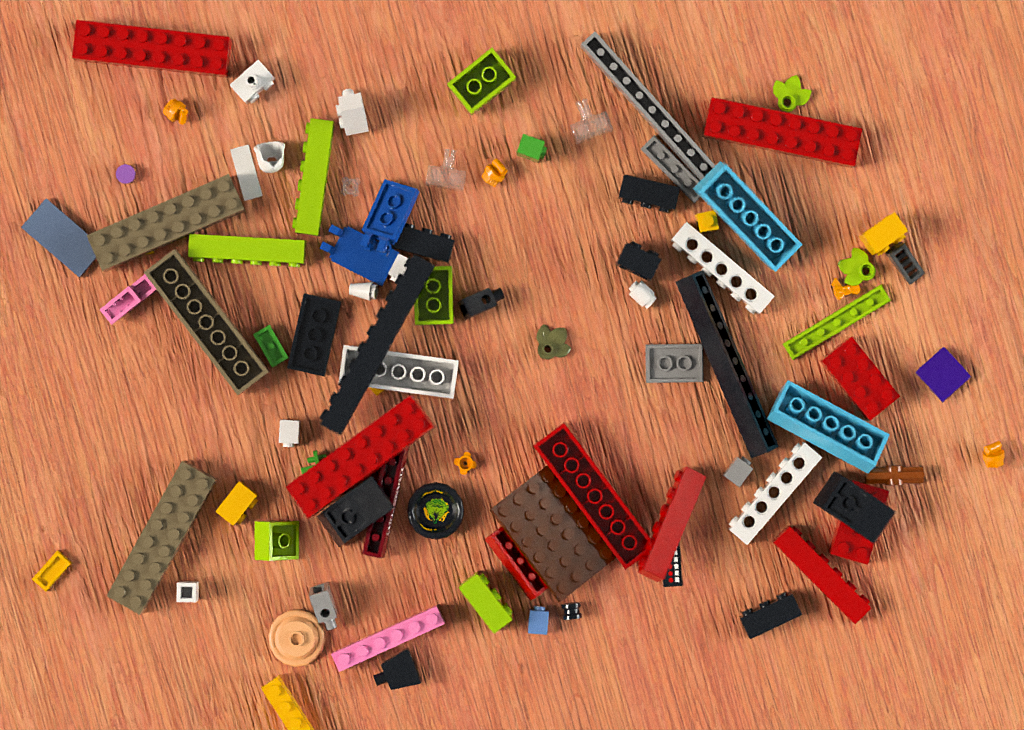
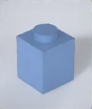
(538, 620)

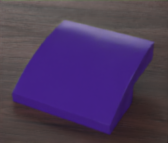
(943, 374)

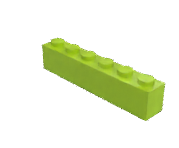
(314, 177)
(246, 249)

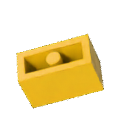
(237, 503)

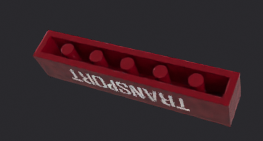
(390, 483)

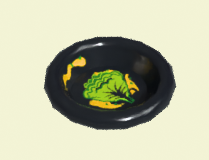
(435, 510)

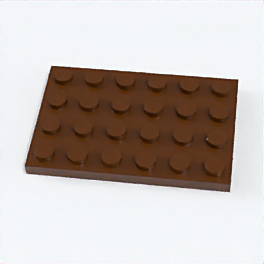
(552, 533)

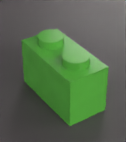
(531, 148)

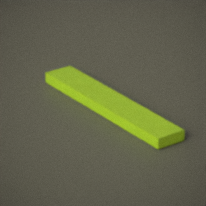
(836, 322)

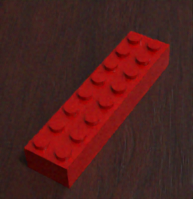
(151, 48)
(782, 132)
(360, 456)
(593, 495)

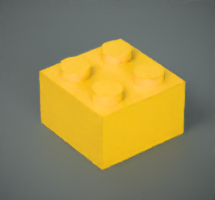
(883, 233)

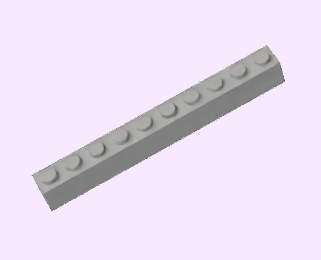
(647, 106)

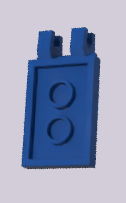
(388, 216)
(356, 259)

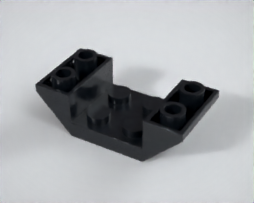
(854, 507)
(355, 511)

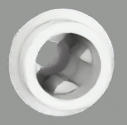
(364, 290)

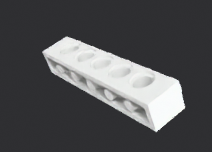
(762, 296)
(810, 459)

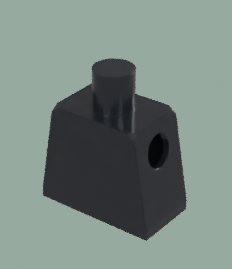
(473, 304)
(399, 671)

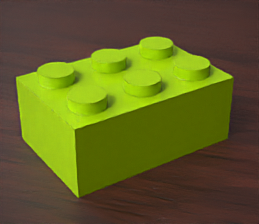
(481, 81)
(435, 301)
(486, 601)

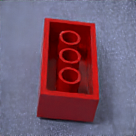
(859, 378)
(849, 543)

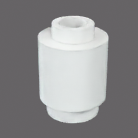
(642, 294)

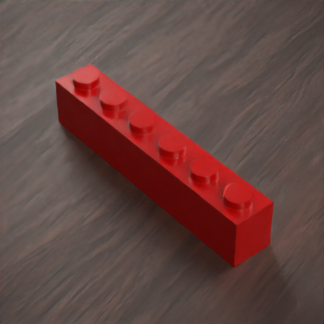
(671, 524)
(821, 574)

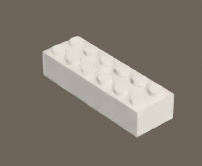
(409, 373)

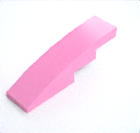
(128, 299)

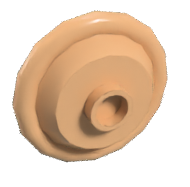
(296, 638)

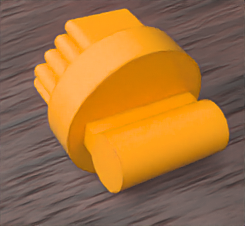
(175, 111)
(494, 173)
(994, 455)

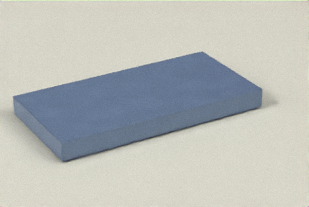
(61, 237)

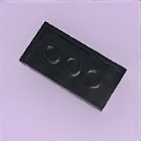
(314, 334)

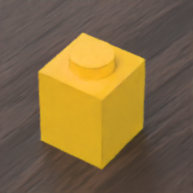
(707, 221)

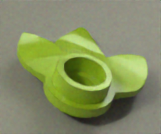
(792, 91)
(853, 267)

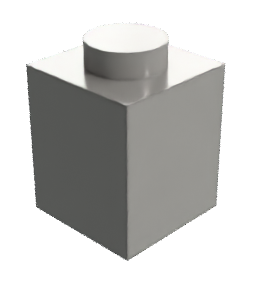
(738, 470)

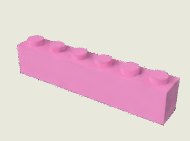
(388, 638)

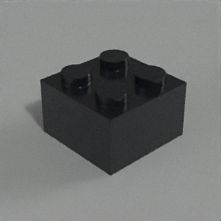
(638, 261)

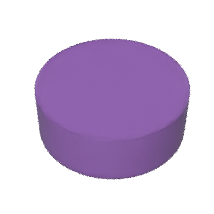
(125, 174)

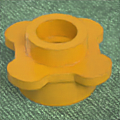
(470, 463)

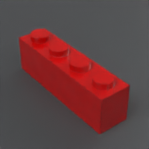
(516, 564)

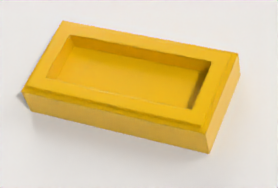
(52, 571)

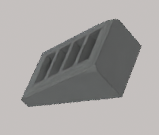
(900, 266)

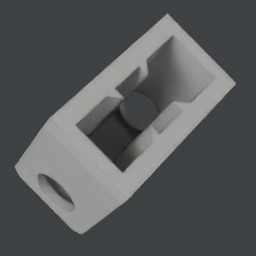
(322, 599)

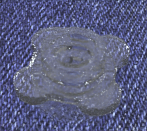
(352, 191)

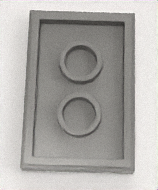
(674, 363)

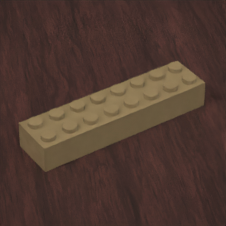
(165, 223)
(206, 321)
(162, 537)

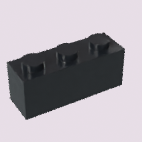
(648, 193)
(425, 243)
(770, 614)

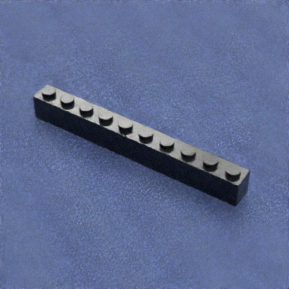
(377, 345)
(727, 364)

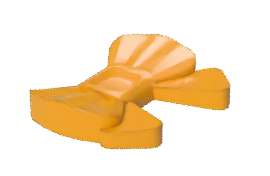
(840, 291)

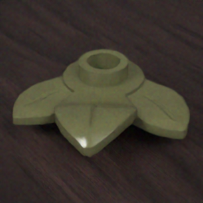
(554, 340)

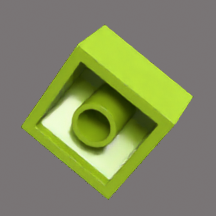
(276, 540)

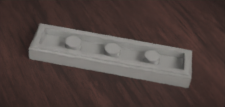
(671, 167)

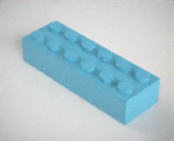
(747, 216)
(828, 426)

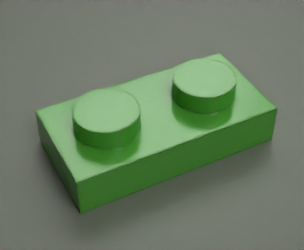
(271, 346)

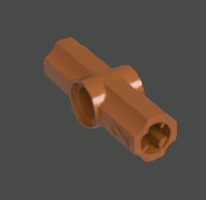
(894, 475)

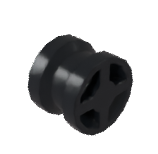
(571, 611)

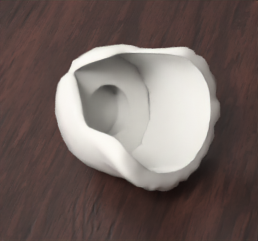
(268, 150)

